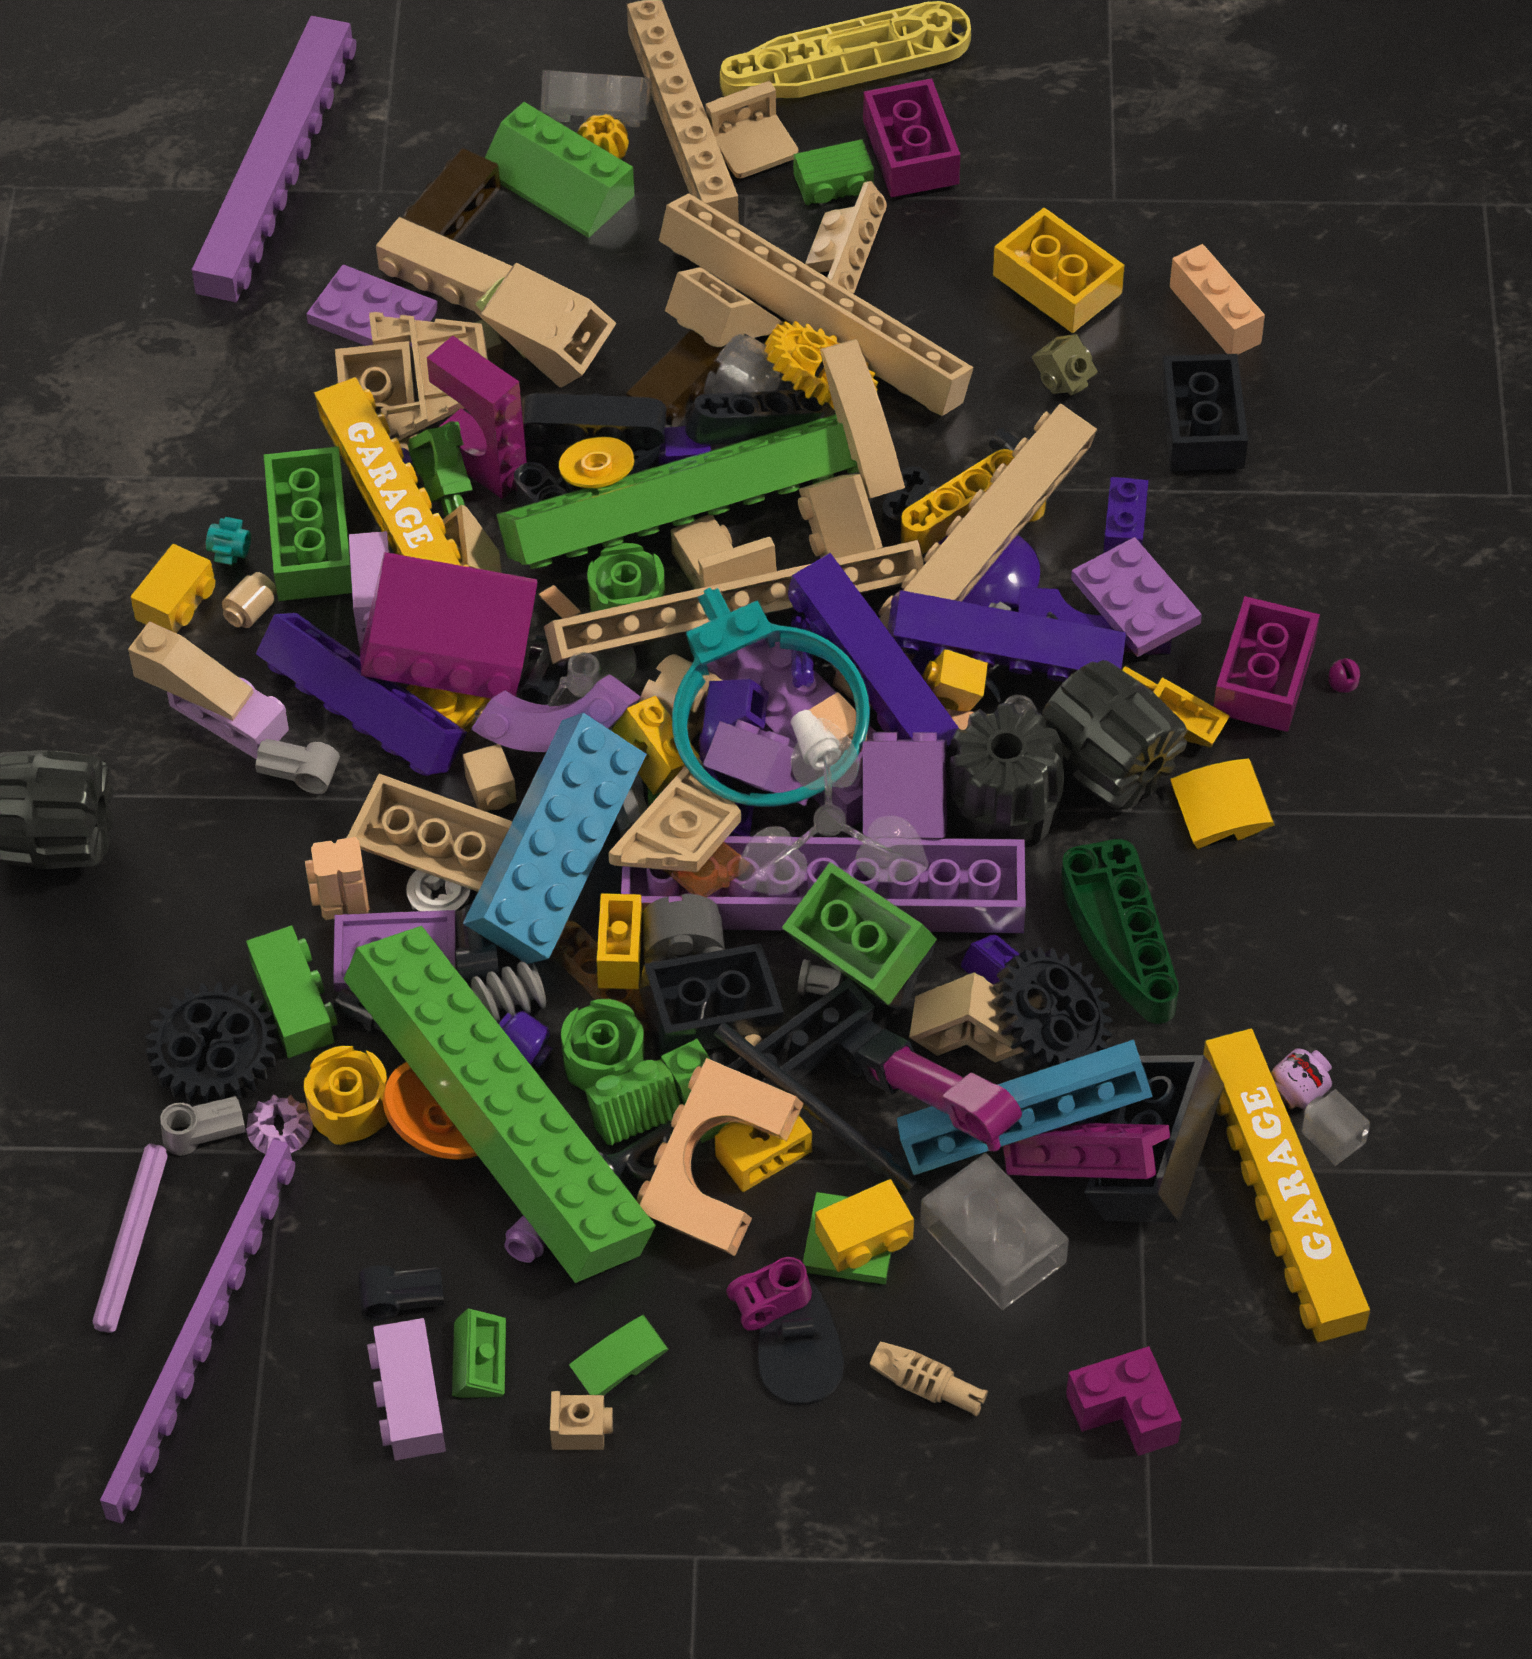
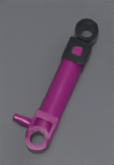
(891, 1064)

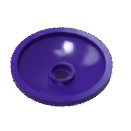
(1001, 583)

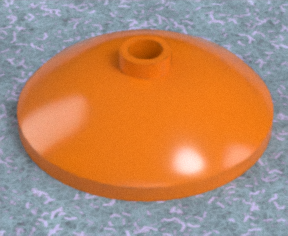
(420, 1118)

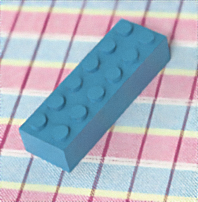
(555, 839)

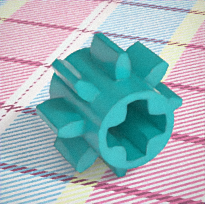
(228, 540)

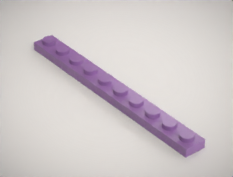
(194, 1339)

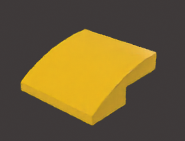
(1222, 802)

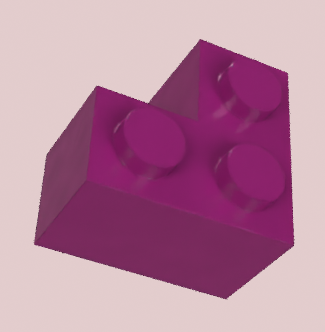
(1128, 1390)

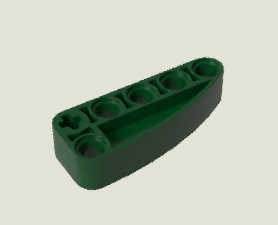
(1109, 920)

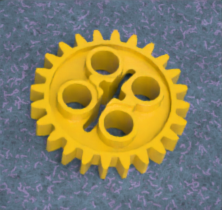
(798, 356)

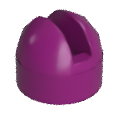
(1338, 678)

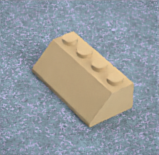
(429, 832)

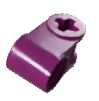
(768, 1294)

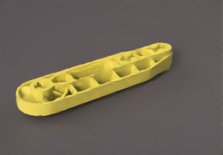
(851, 51)

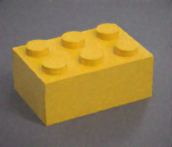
(1058, 270)

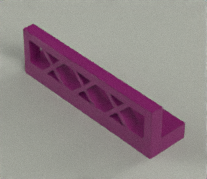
(1088, 1151)

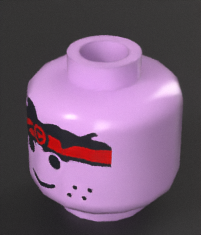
(1302, 1077)

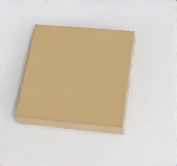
(738, 563)

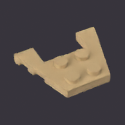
(425, 339)

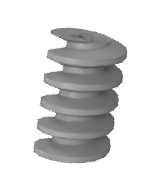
(510, 990)

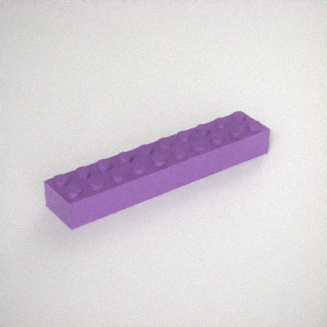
(964, 889)

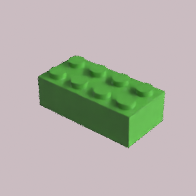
(308, 523)

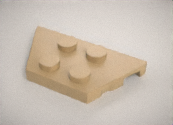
(678, 828)

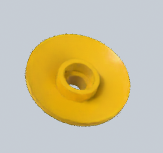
(596, 462)

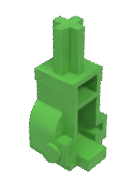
(441, 465)

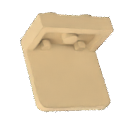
(750, 130)

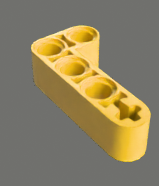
(933, 514)

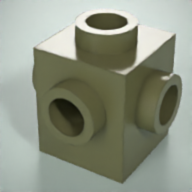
(1065, 365)

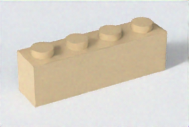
(438, 264)

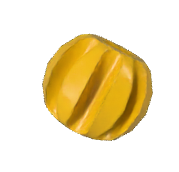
(606, 133)

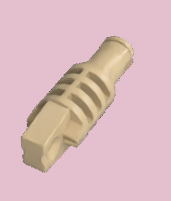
(926, 1377)

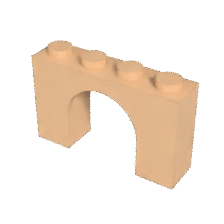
(715, 1098)

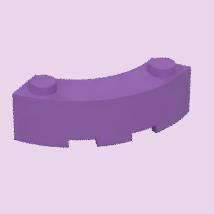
(533, 726)

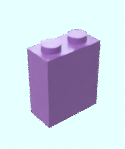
(906, 781)

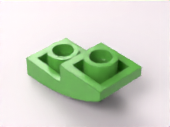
(618, 1356)

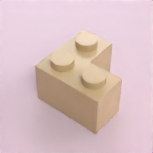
(961, 1016)

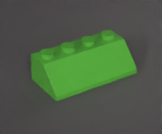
(560, 170)

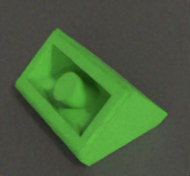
(479, 1355)

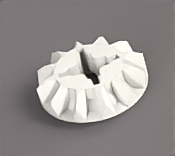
(421, 897)

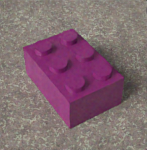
(911, 137)
(1266, 663)

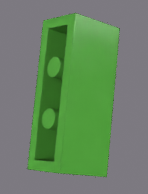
(292, 991)

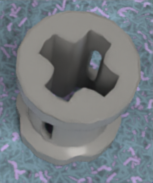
(817, 979)

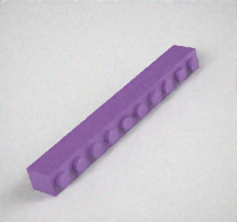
(273, 159)

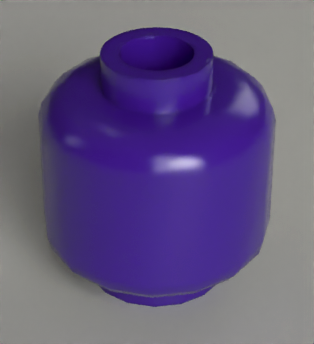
(528, 1036)

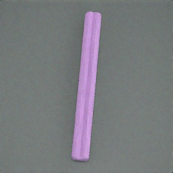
(130, 1238)

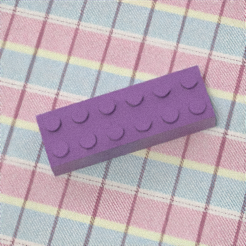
(772, 671)

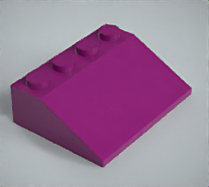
(447, 626)

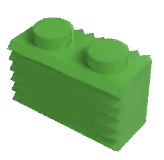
(832, 171)
(633, 1101)

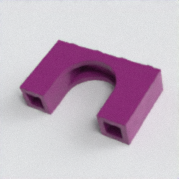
(495, 430)

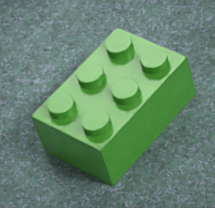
(859, 933)

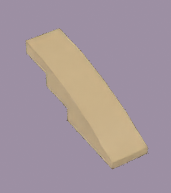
(862, 418)

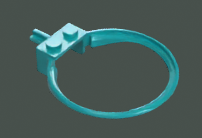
(731, 632)

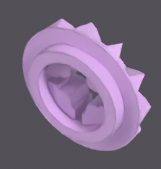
(296, 1129)

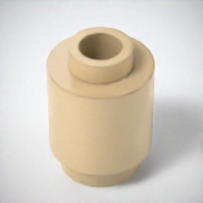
(249, 600)

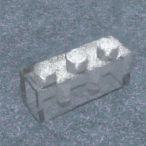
(595, 94)

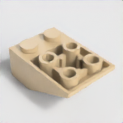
(716, 309)
(548, 323)

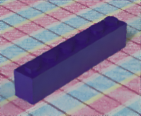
(1000, 636)
(892, 682)
(374, 705)

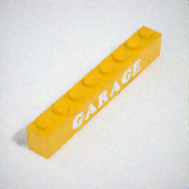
(382, 475)
(1286, 1189)

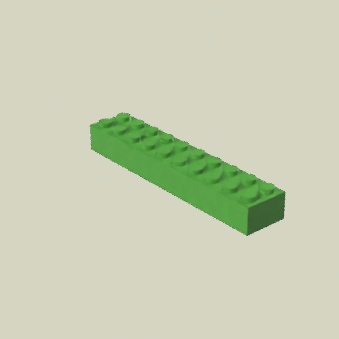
(676, 492)
(499, 1103)

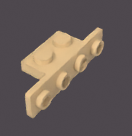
(847, 238)

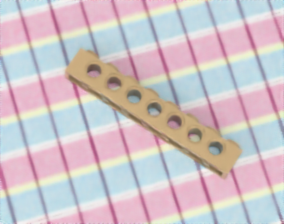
(680, 107)

